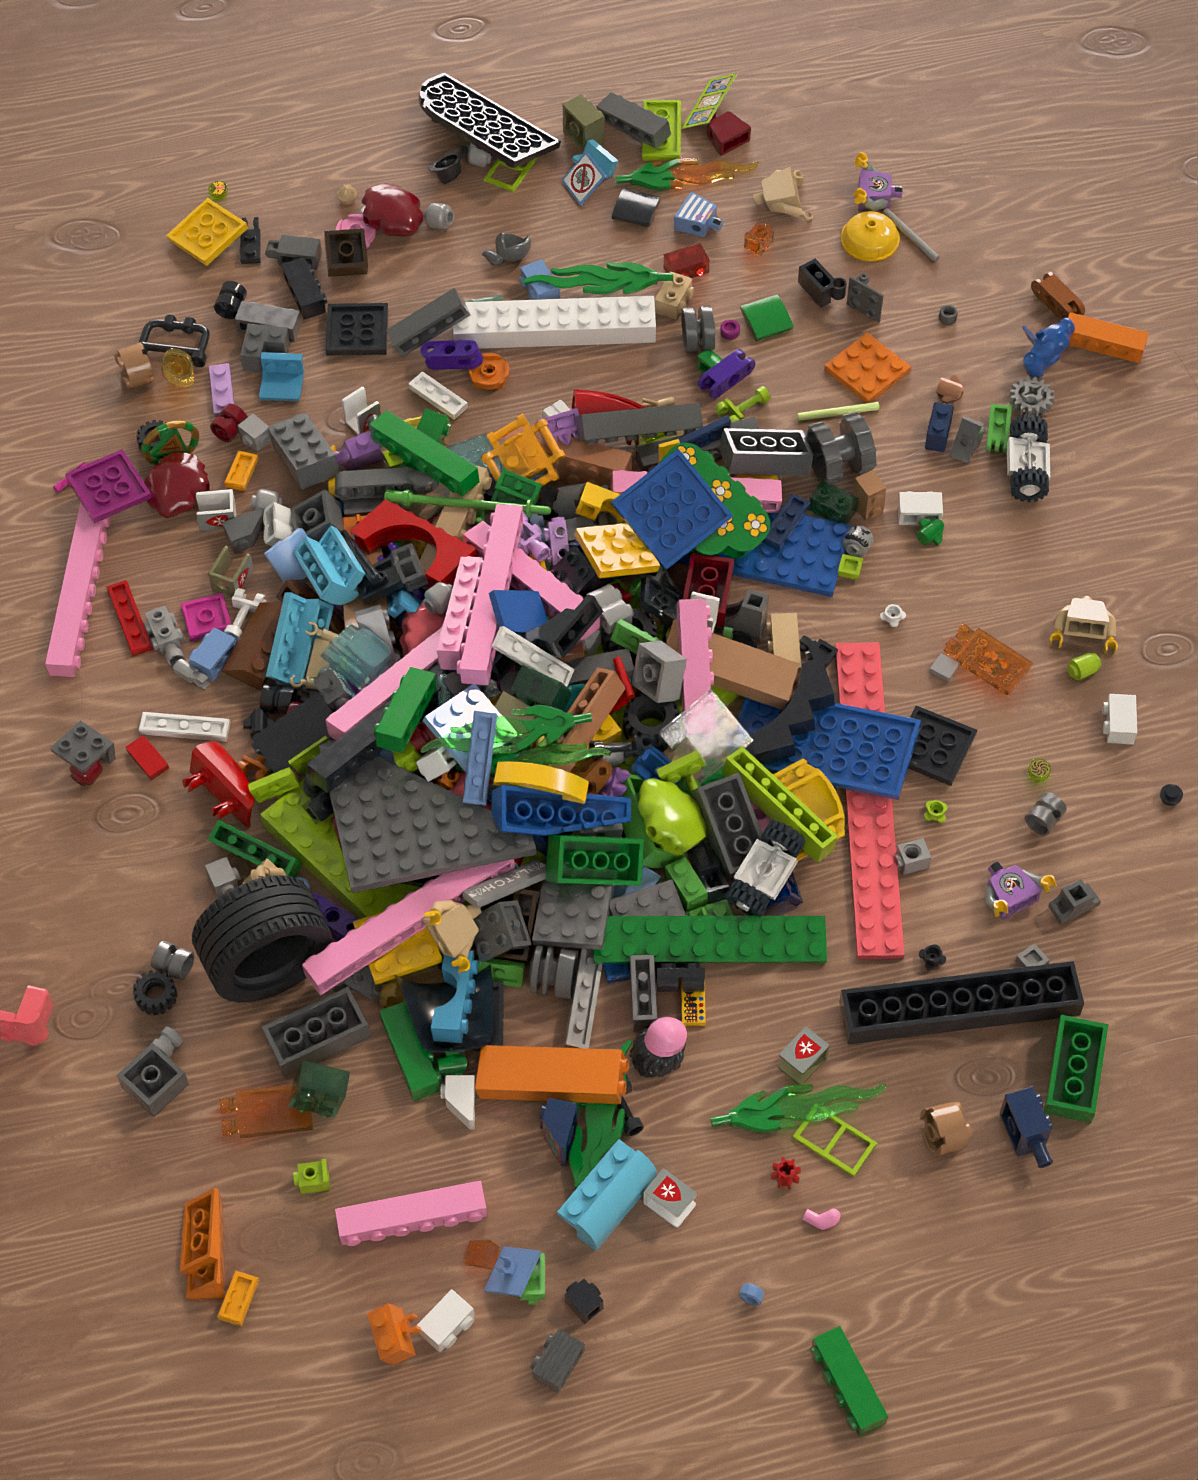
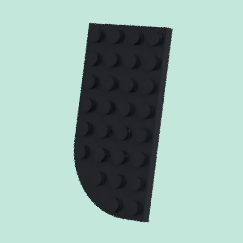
(483, 122)

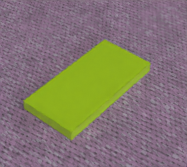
(671, 147)

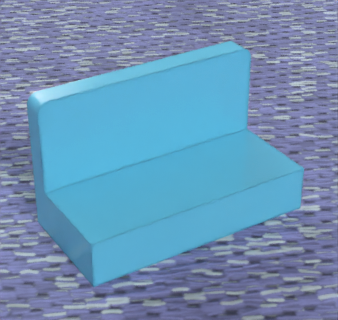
(603, 159)

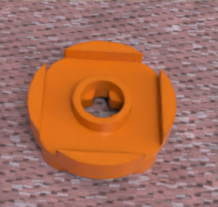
(493, 380)

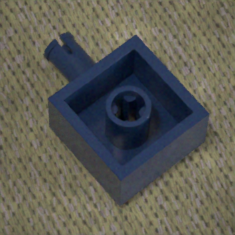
(1027, 1124)

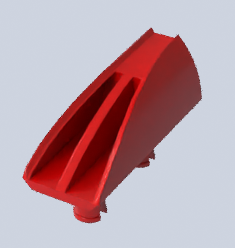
(597, 402)
(223, 778)

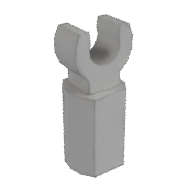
(190, 674)

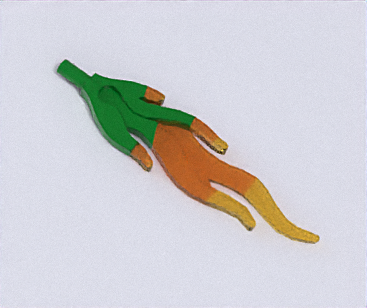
(681, 171)

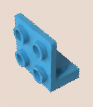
(281, 376)

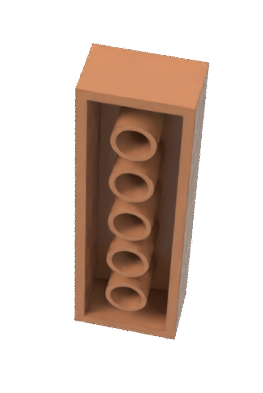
(586, 462)

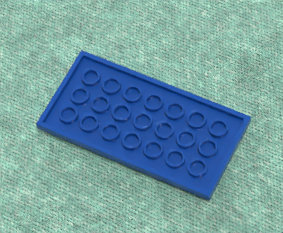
(804, 563)
(849, 745)

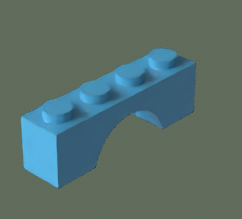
(450, 1020)

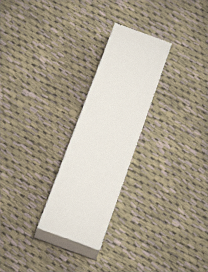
(531, 656)
(184, 726)

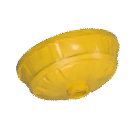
(870, 237)

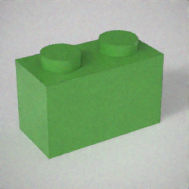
(687, 883)

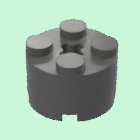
(568, 500)

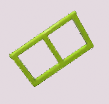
(506, 186)
(825, 1153)

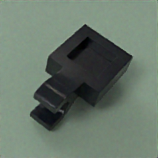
(827, 651)

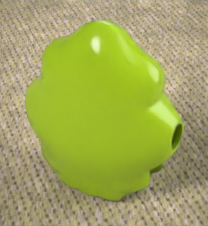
(670, 816)

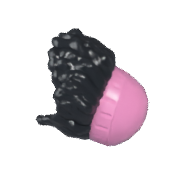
(659, 1047)

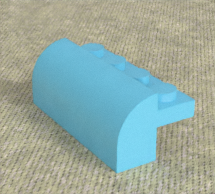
(330, 567)
(291, 644)
(608, 1194)

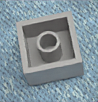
(659, 671)

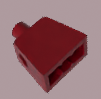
(727, 132)

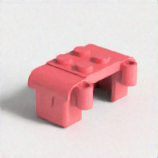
(31, 1019)

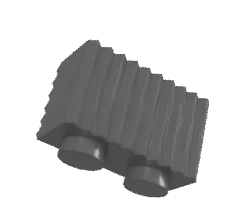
(557, 1360)

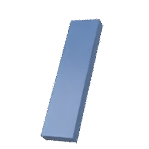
(479, 758)

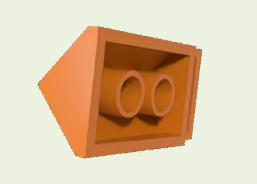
(203, 1247)

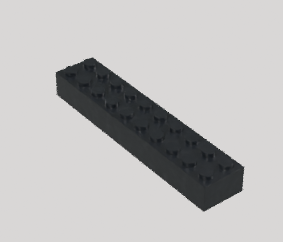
(961, 1002)

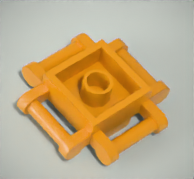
(524, 451)

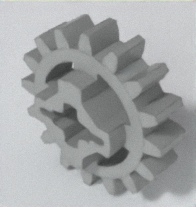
(1031, 397)

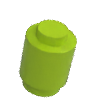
(1084, 666)

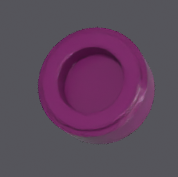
(730, 329)

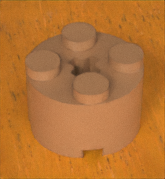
(134, 366)
(945, 1128)

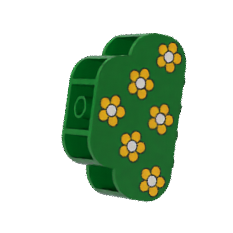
(749, 520)

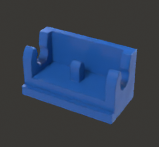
(647, 763)

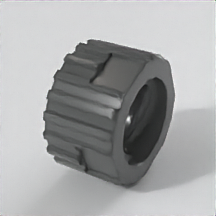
(948, 319)

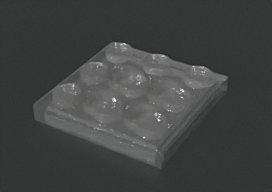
(710, 730)

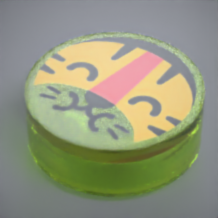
(218, 190)

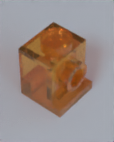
(760, 234)

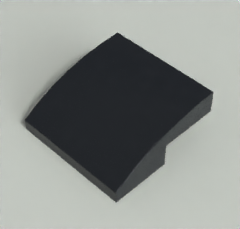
(635, 207)

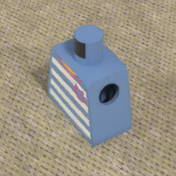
(697, 216)

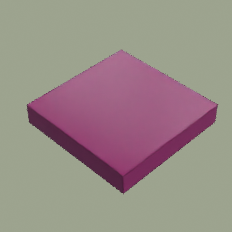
(204, 615)

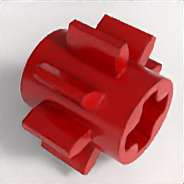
(781, 1177)

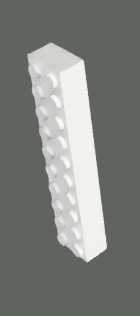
(559, 322)

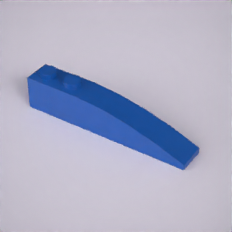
(546, 813)

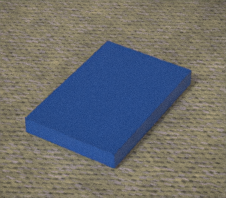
(518, 610)

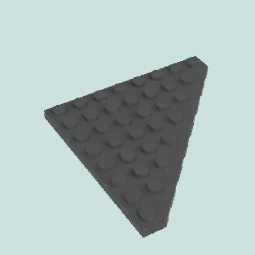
(412, 829)

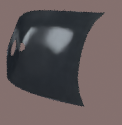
(424, 997)

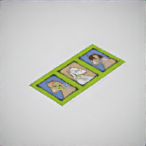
(709, 101)

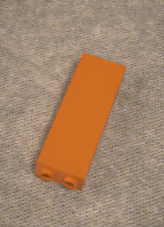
(551, 1072)

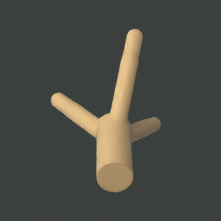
(664, 402)

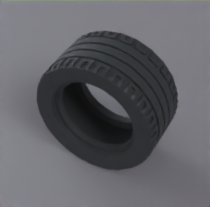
(260, 938)

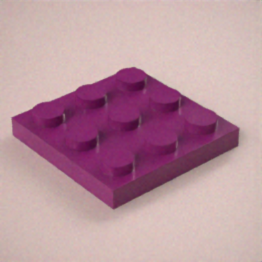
(108, 486)

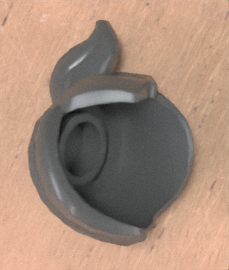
(508, 248)

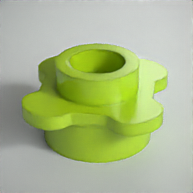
(935, 805)

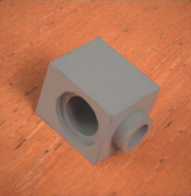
(913, 848)

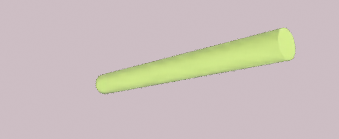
(838, 411)

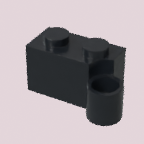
(820, 283)

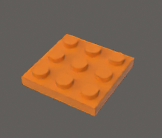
(867, 368)

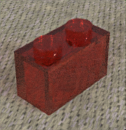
(688, 261)

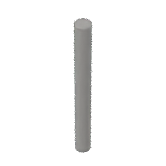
(911, 235)

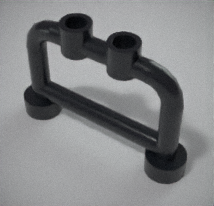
(188, 326)

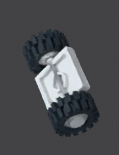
(1028, 458)
(765, 868)

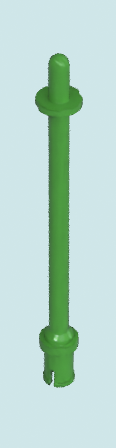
(407, 498)

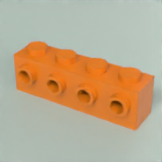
(1108, 338)

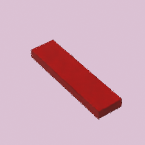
(129, 618)

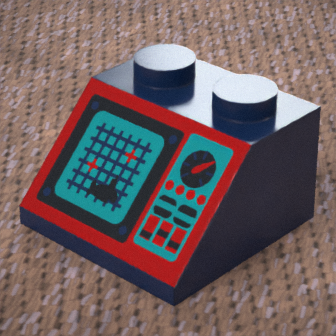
(559, 1127)

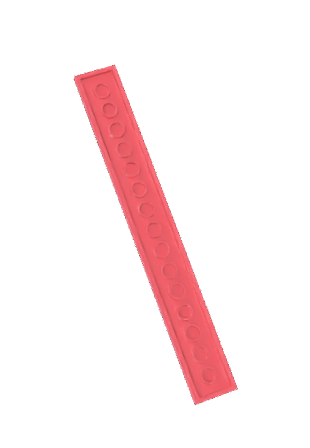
(870, 822)

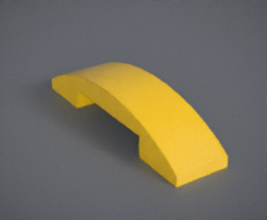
(542, 778)

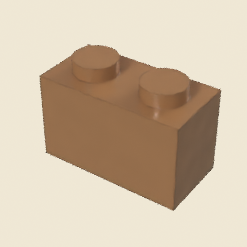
(871, 495)

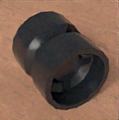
(230, 299)
(277, 699)

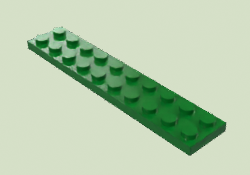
(715, 939)

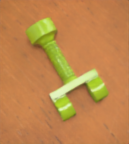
(761, 396)

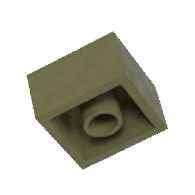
(583, 121)

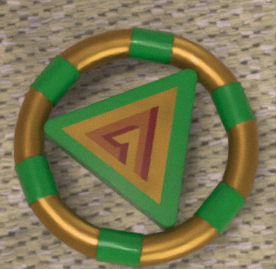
(169, 441)

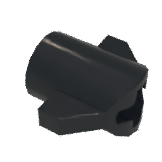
(257, 721)

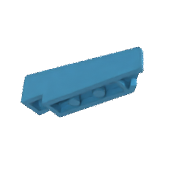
(401, 601)

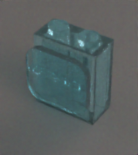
(358, 655)

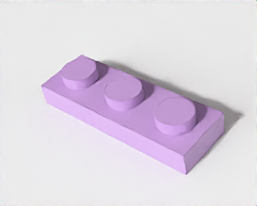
(221, 387)

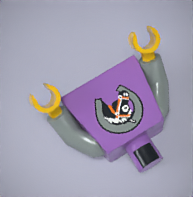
(874, 187)
(1014, 889)

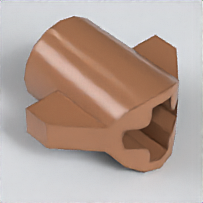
(950, 389)

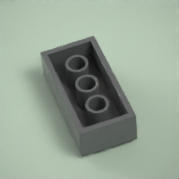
(303, 450)
(765, 452)
(728, 820)
(316, 1031)

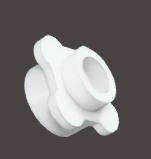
(893, 610)

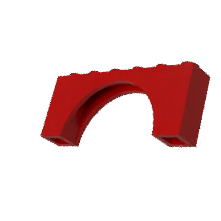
(392, 523)

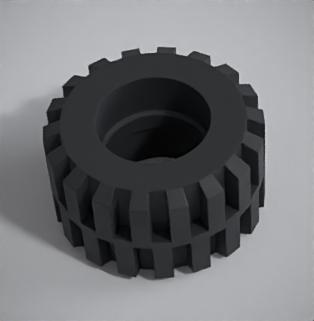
(639, 620)
(644, 708)

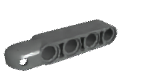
(375, 482)

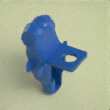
(1047, 346)

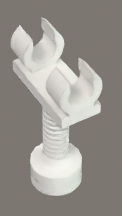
(244, 605)

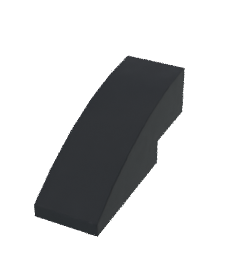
(708, 870)

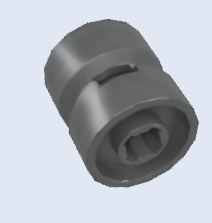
(1045, 813)
(174, 960)

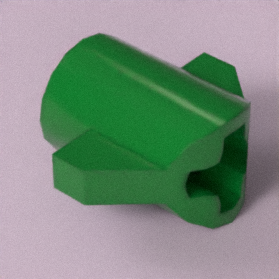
(930, 531)
(452, 1064)

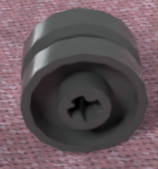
(698, 329)

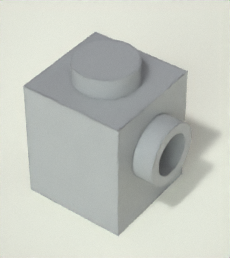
(254, 432)
(222, 876)

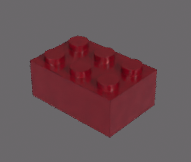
(711, 577)

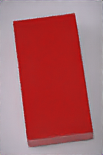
(147, 757)

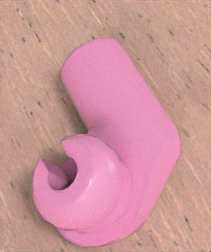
(824, 1220)

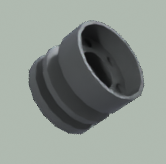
(553, 971)

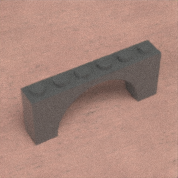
(744, 616)

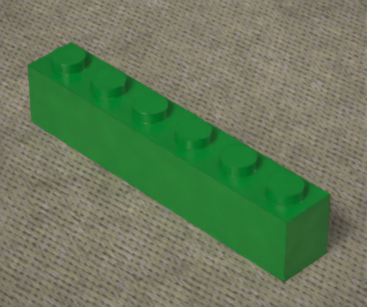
(424, 453)

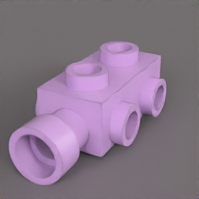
(531, 541)
(557, 542)

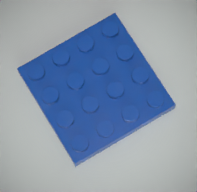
(671, 509)

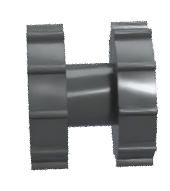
(852, 445)

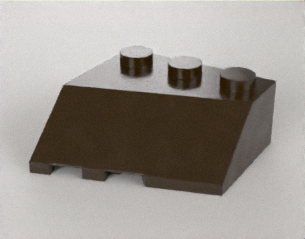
(528, 903)

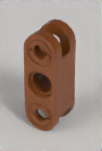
(1057, 296)
(596, 772)

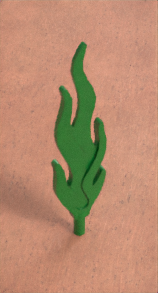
(617, 276)
(599, 1135)

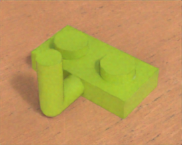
(684, 768)
(274, 785)

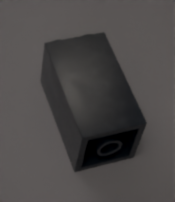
(293, 733)

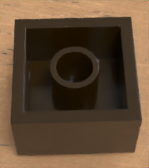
(346, 252)

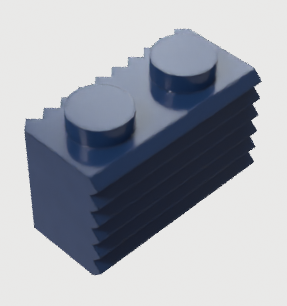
(939, 427)

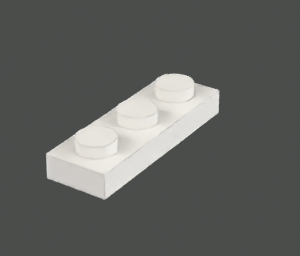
(438, 395)

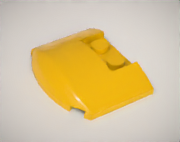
(816, 793)

